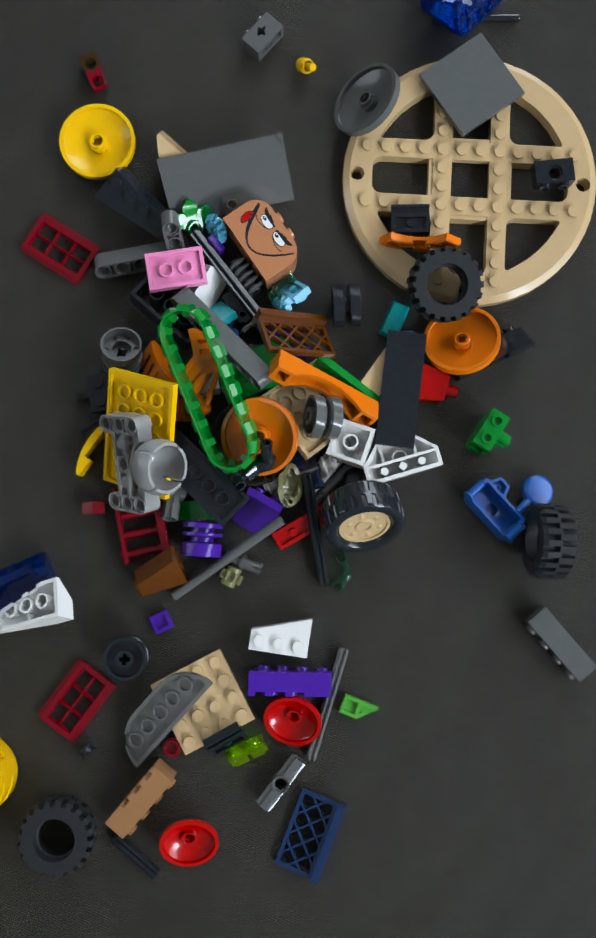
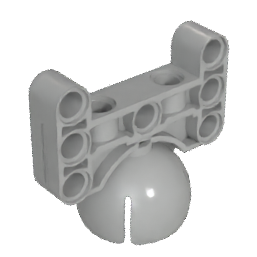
(141, 463)

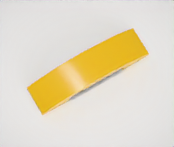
(84, 461)

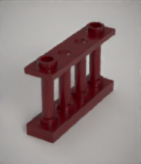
(159, 528)

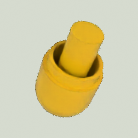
(305, 65)

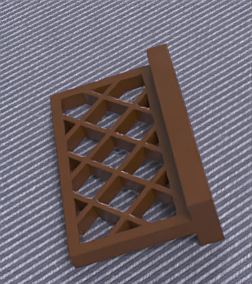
(295, 323)

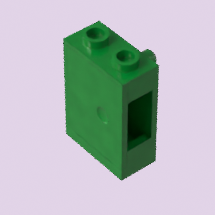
(489, 432)

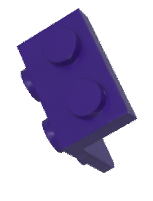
(258, 510)

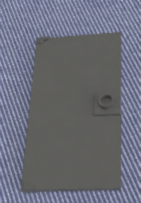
(228, 175)

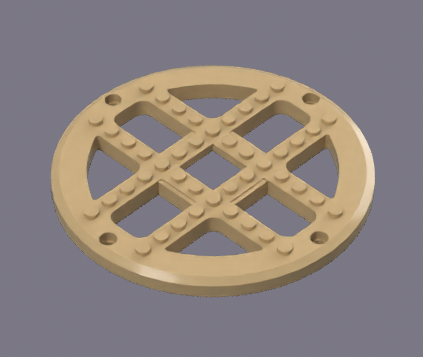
(569, 216)

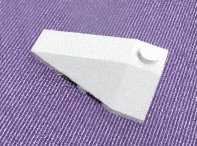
(41, 607)

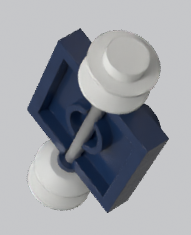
(308, 466)

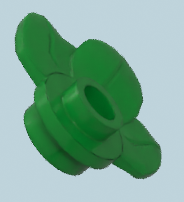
(193, 215)

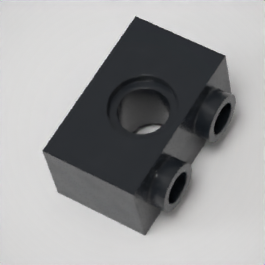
(561, 168)

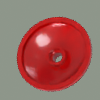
(292, 720)
(188, 843)

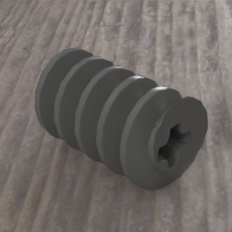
(245, 276)

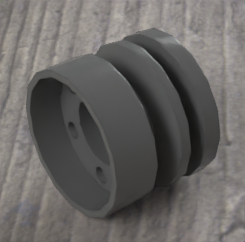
(121, 349)

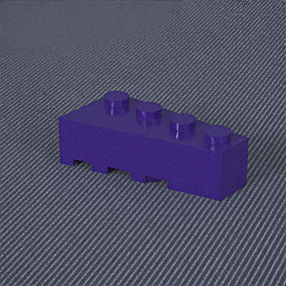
(290, 681)

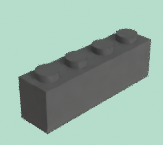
(560, 644)

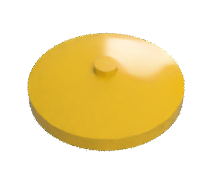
(97, 141)

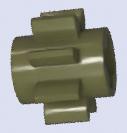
(231, 576)

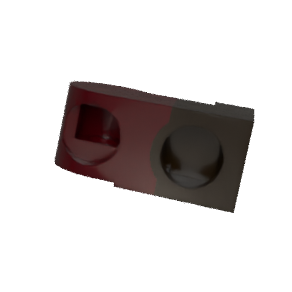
(94, 72)

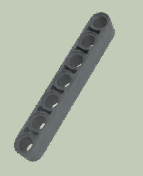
(239, 354)

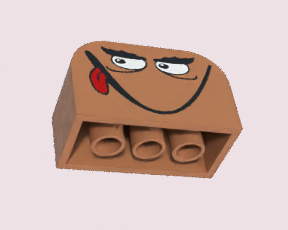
(263, 240)

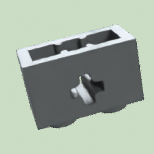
(262, 36)

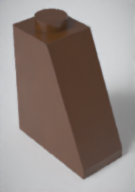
(160, 573)

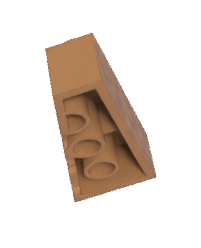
(141, 798)

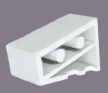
(282, 638)

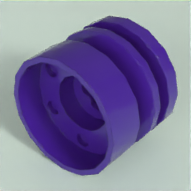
(201, 539)

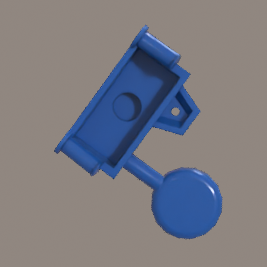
(498, 512)

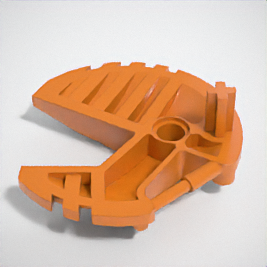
(199, 370)

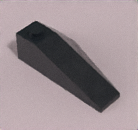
(512, 343)

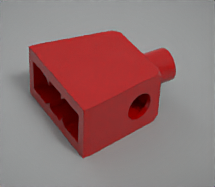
(435, 386)

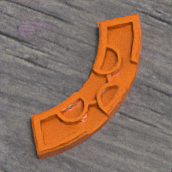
(419, 243)

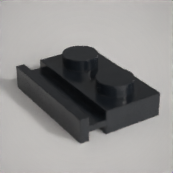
(410, 218)
(225, 739)

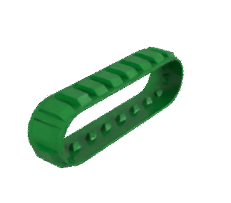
(185, 387)

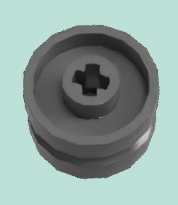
(323, 417)

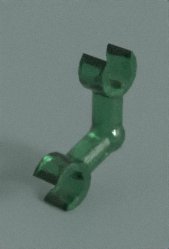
(288, 279)
(348, 573)

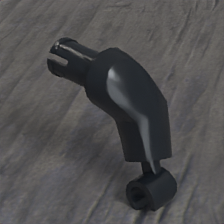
(263, 463)

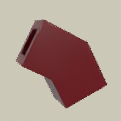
(93, 507)

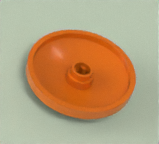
(463, 344)
(273, 423)

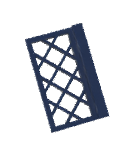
(327, 840)

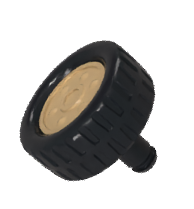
(361, 514)

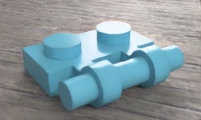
(291, 293)

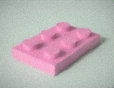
(176, 269)

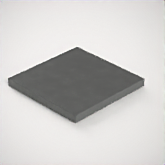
(471, 84)

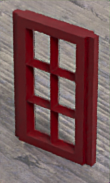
(69, 234)
(68, 682)

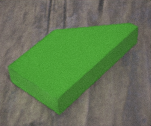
(355, 707)

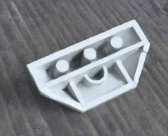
(393, 463)

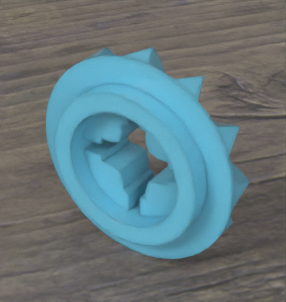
(216, 226)

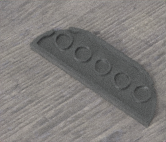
(162, 712)

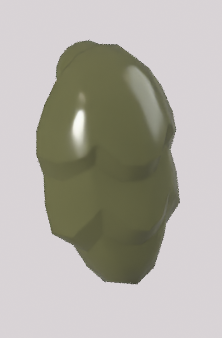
(289, 485)

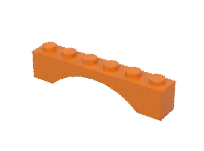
(293, 371)

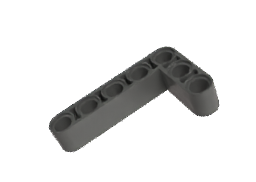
(132, 259)

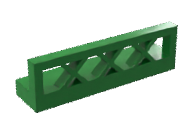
(336, 371)

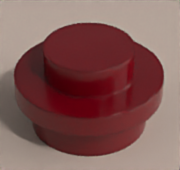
(171, 747)

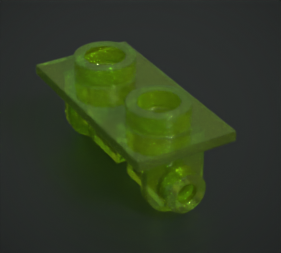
(239, 753)

